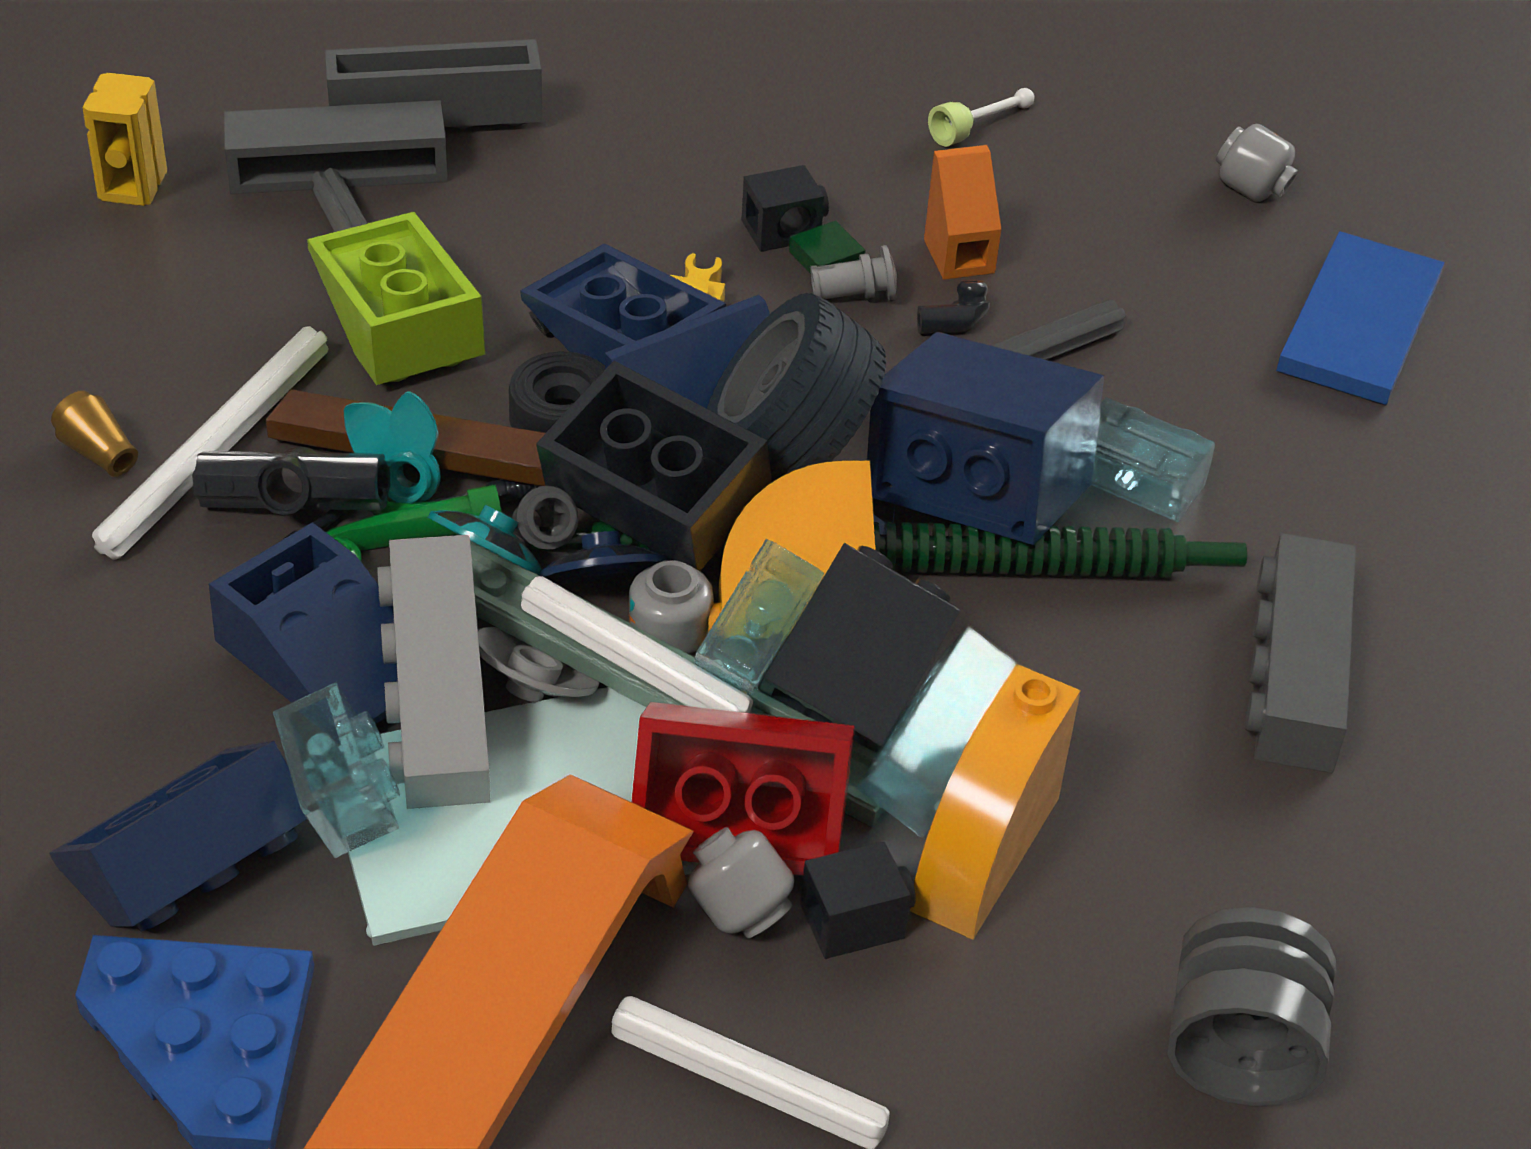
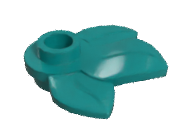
(404, 437)

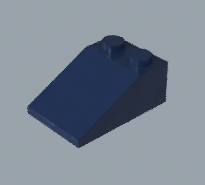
(612, 301)

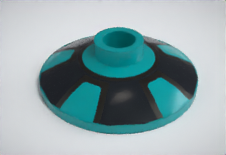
(492, 531)

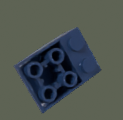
(307, 620)

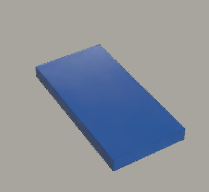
(1361, 318)

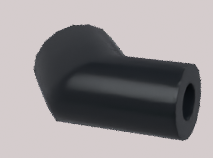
(960, 314)

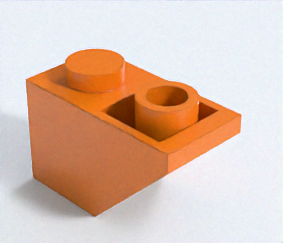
(963, 213)

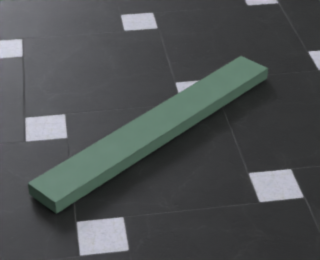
(498, 602)

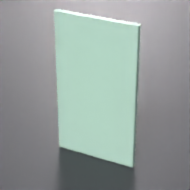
(424, 867)

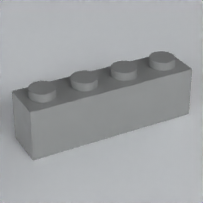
(437, 671)

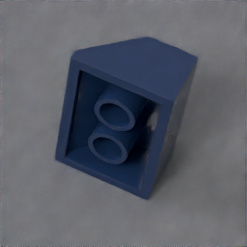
(695, 352)
(184, 836)

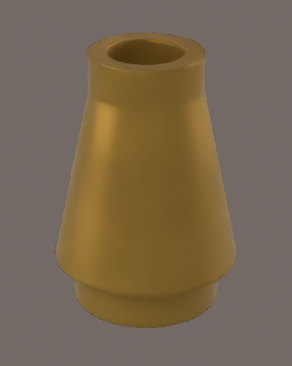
(91, 430)

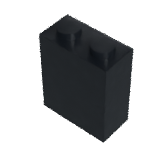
(860, 645)

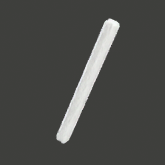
(218, 433)

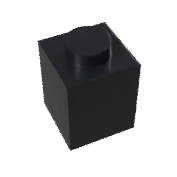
(856, 899)

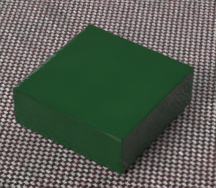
(824, 246)

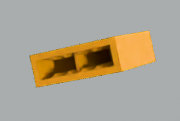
(805, 513)
(996, 800)

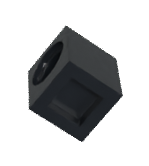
(782, 205)

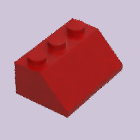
(745, 775)

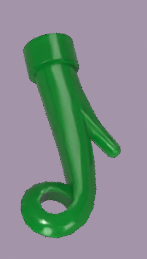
(410, 520)

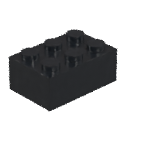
(654, 464)

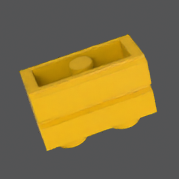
(125, 138)

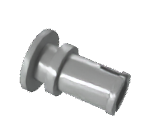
(856, 277)

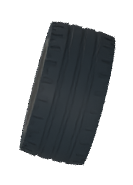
(802, 382)

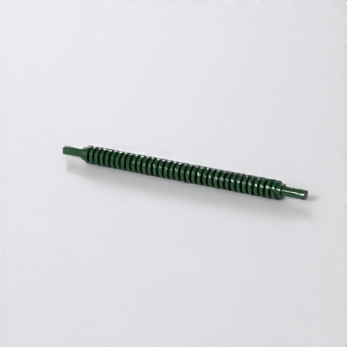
(1101, 551)

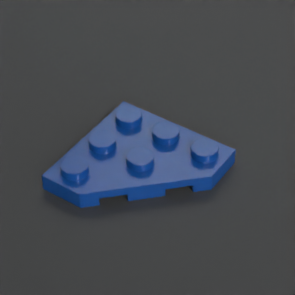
(202, 1029)

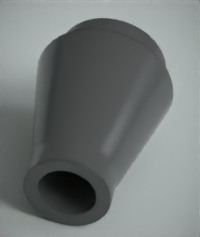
(556, 512)

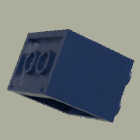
(984, 436)

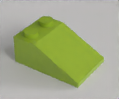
(399, 297)

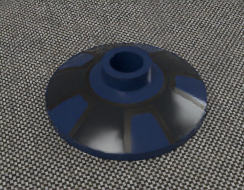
(601, 559)

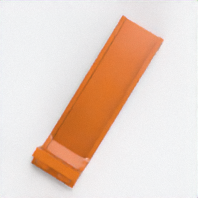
(505, 971)

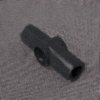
(257, 481)

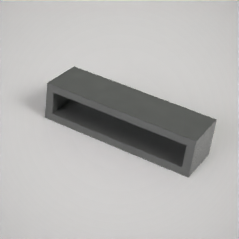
(473, 80)
(361, 141)
(1303, 654)

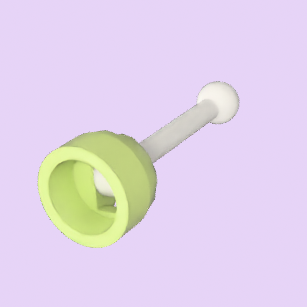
(953, 120)

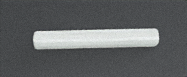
(630, 648)
(751, 1072)

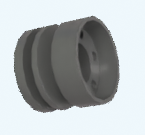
(1253, 1007)

